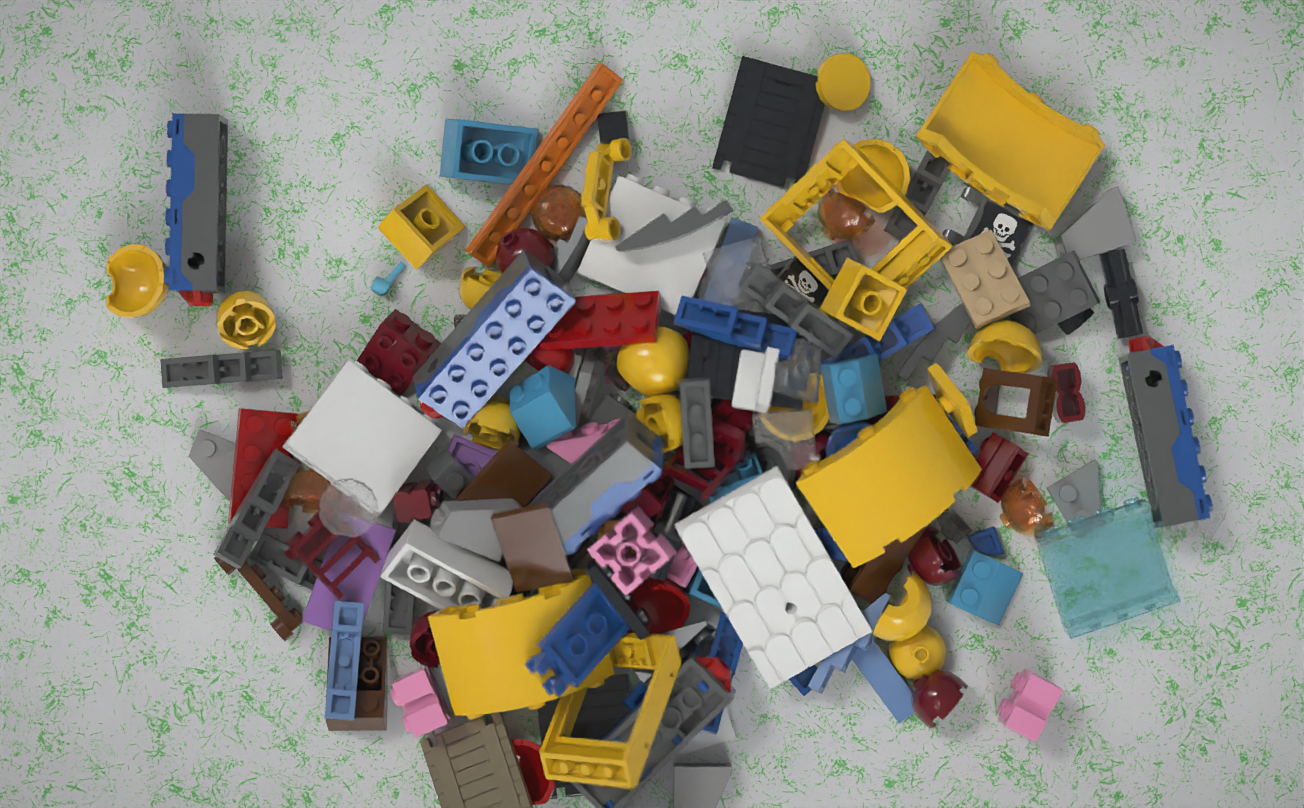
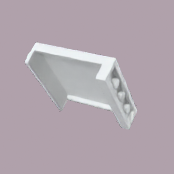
(669, 267)
(363, 434)

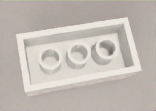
(444, 571)

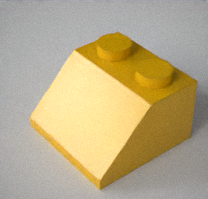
(421, 226)
(863, 299)

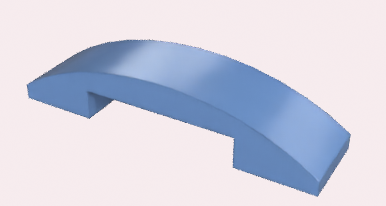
(344, 660)
(885, 681)

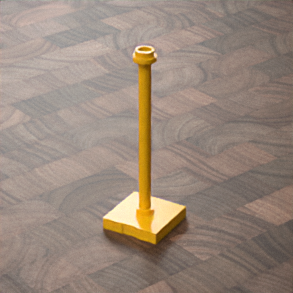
(952, 400)

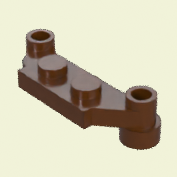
(287, 619)

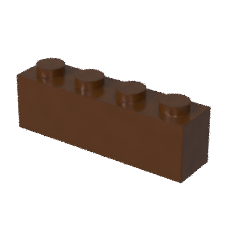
(873, 577)

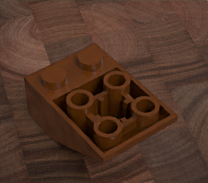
(371, 689)

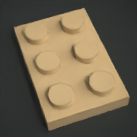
(984, 279)

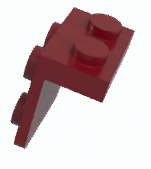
(398, 351)

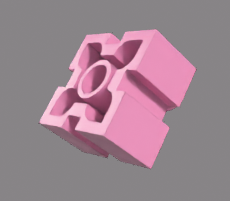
(630, 568)
(421, 701)
(1028, 704)

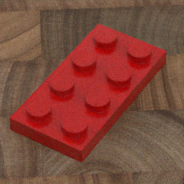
(607, 321)
(256, 438)

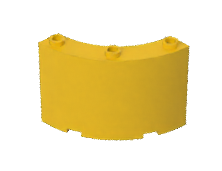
(1009, 142)
(890, 477)
(487, 650)

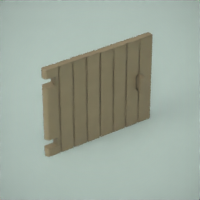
(476, 766)

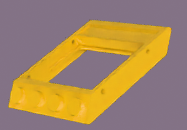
(901, 264)
(609, 761)

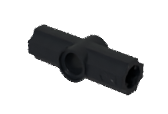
(1121, 293)
(677, 508)

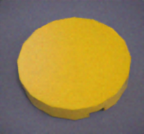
(843, 82)

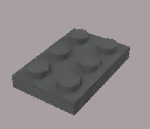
(1055, 293)

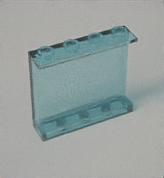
(1106, 567)

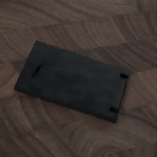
(770, 123)
(723, 364)
(598, 715)

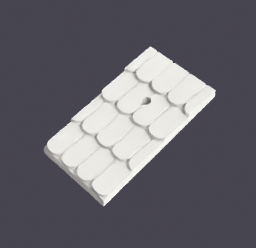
(773, 577)

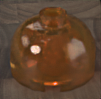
(557, 212)
(843, 216)
(306, 490)
(1025, 509)

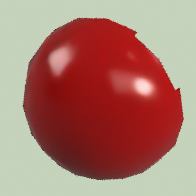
(664, 603)
(530, 762)

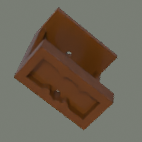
(1039, 404)

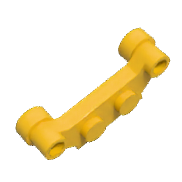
(597, 189)

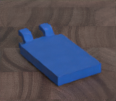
(578, 641)

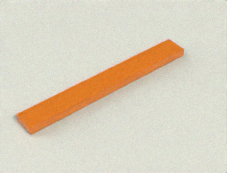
(545, 162)

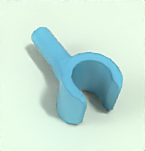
(382, 286)

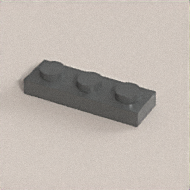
(696, 423)

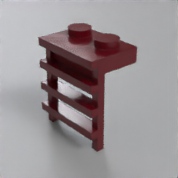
(728, 452)
(314, 541)

